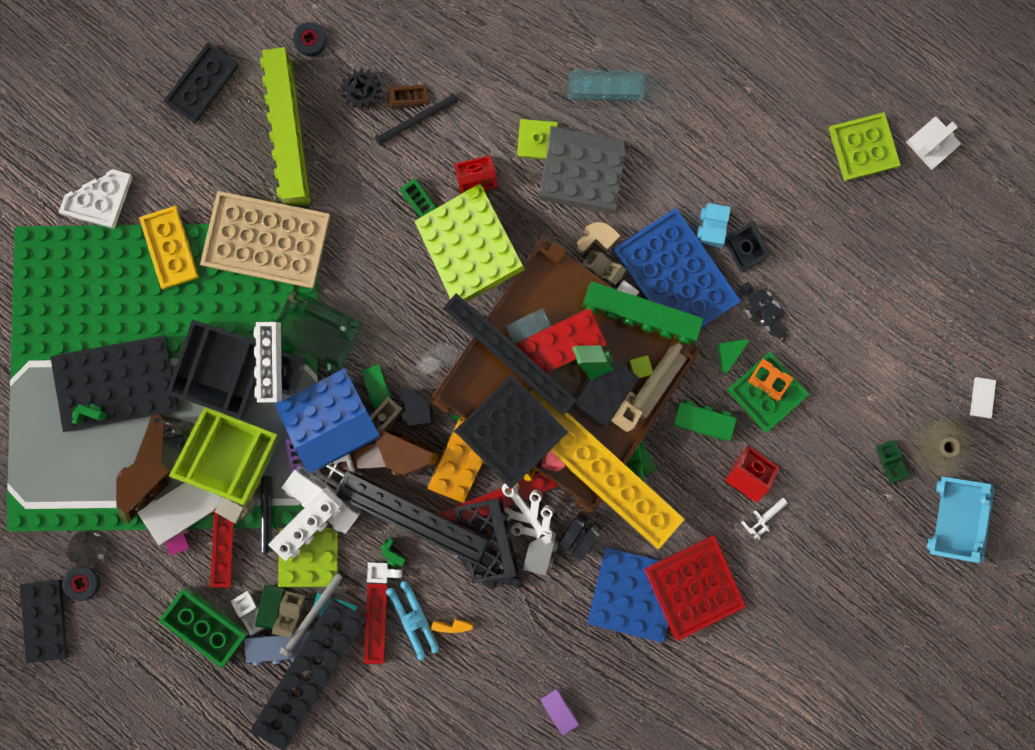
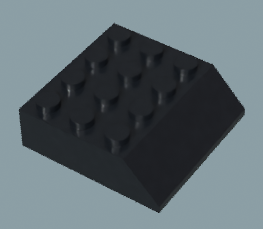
(215, 370)

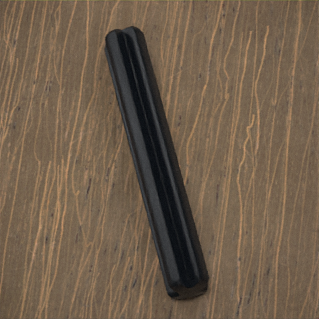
(266, 515)

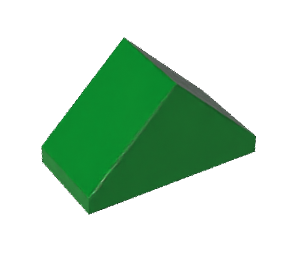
(729, 352)

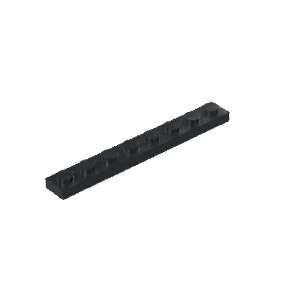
(509, 354)

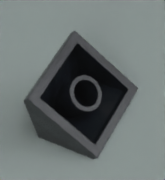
(747, 246)

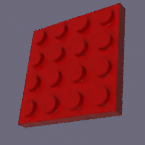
(694, 588)

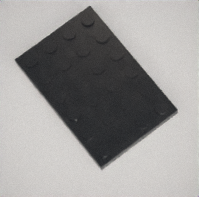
(121, 378)

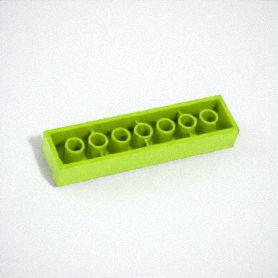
(285, 127)

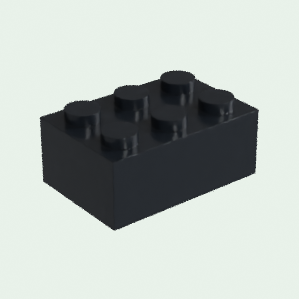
(604, 395)

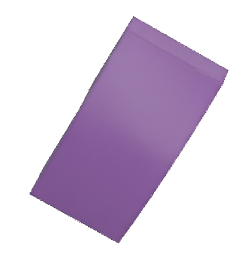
(559, 712)

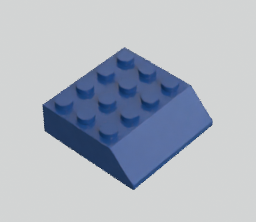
(327, 421)

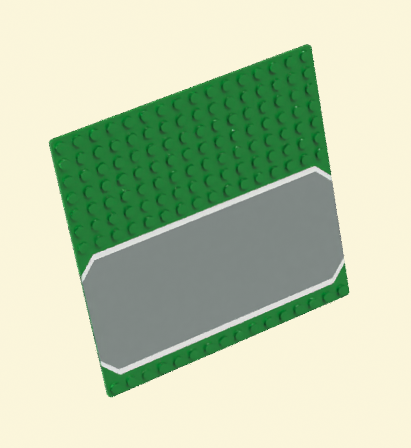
(99, 290)

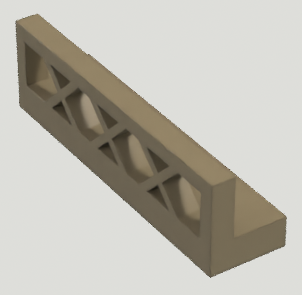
(659, 380)

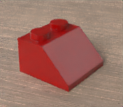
(752, 474)

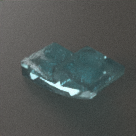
(528, 325)

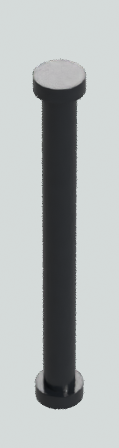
(415, 119)

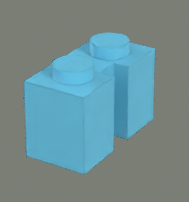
(714, 225)

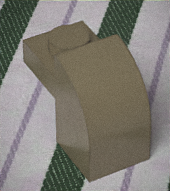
(604, 268)
(289, 614)

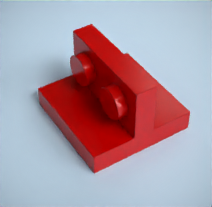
(476, 172)

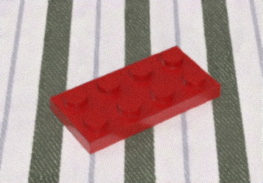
(554, 345)

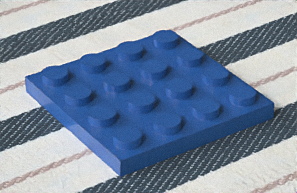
(625, 598)

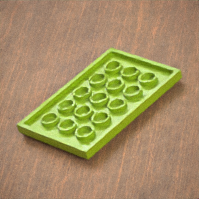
(469, 245)

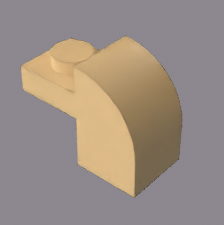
(598, 233)
(627, 415)

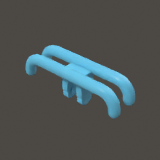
(413, 620)

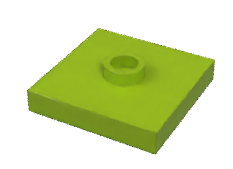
(533, 138)

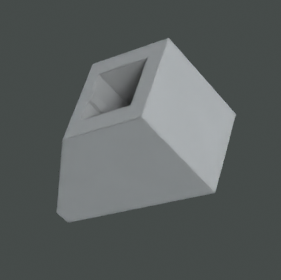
(539, 554)

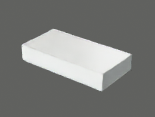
(982, 398)

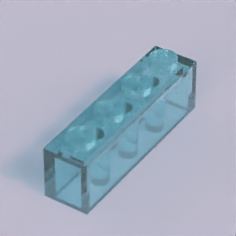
(606, 85)

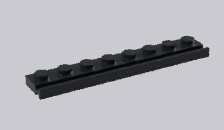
(412, 517)

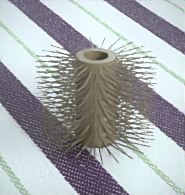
(942, 449)

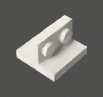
(934, 142)

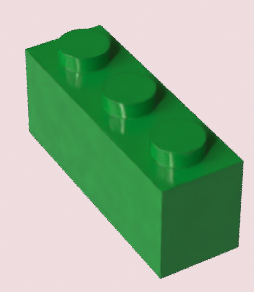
(704, 421)

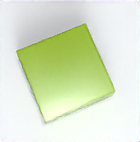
(641, 366)

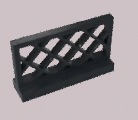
(503, 540)

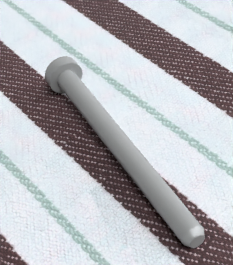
(310, 617)

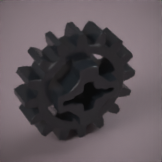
(353, 91)

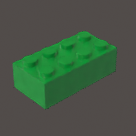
(204, 627)

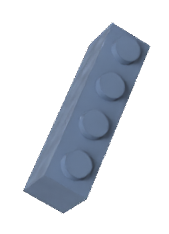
(267, 649)

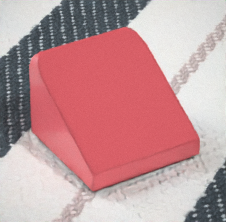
(551, 462)

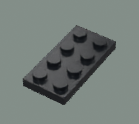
(201, 83)
(43, 621)

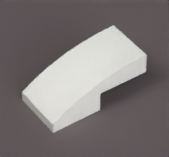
(247, 610)

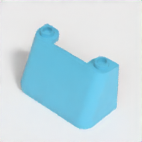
(962, 520)

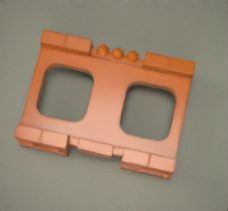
(767, 384)

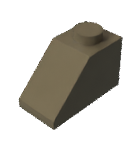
(386, 415)

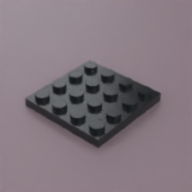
(511, 431)

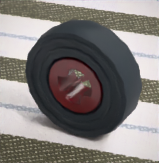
(305, 31)
(72, 588)

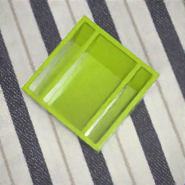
(225, 456)

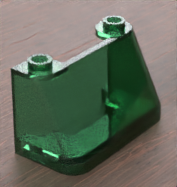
(318, 329)

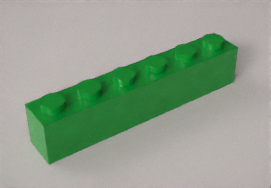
(643, 313)

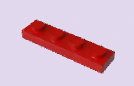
(221, 552)
(375, 623)

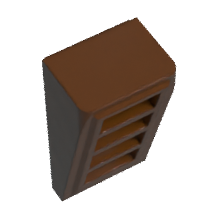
(399, 90)

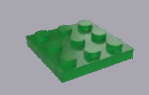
(758, 403)

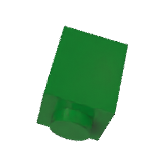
(593, 360)

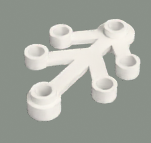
(528, 515)

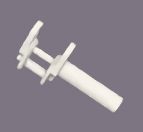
(764, 518)

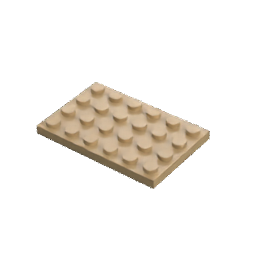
(265, 239)

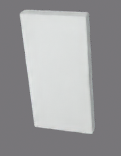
(177, 511)

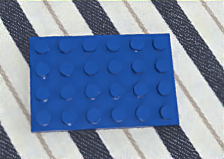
(676, 269)

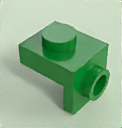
(92, 411)
(393, 558)

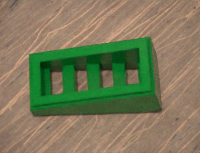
(413, 182)

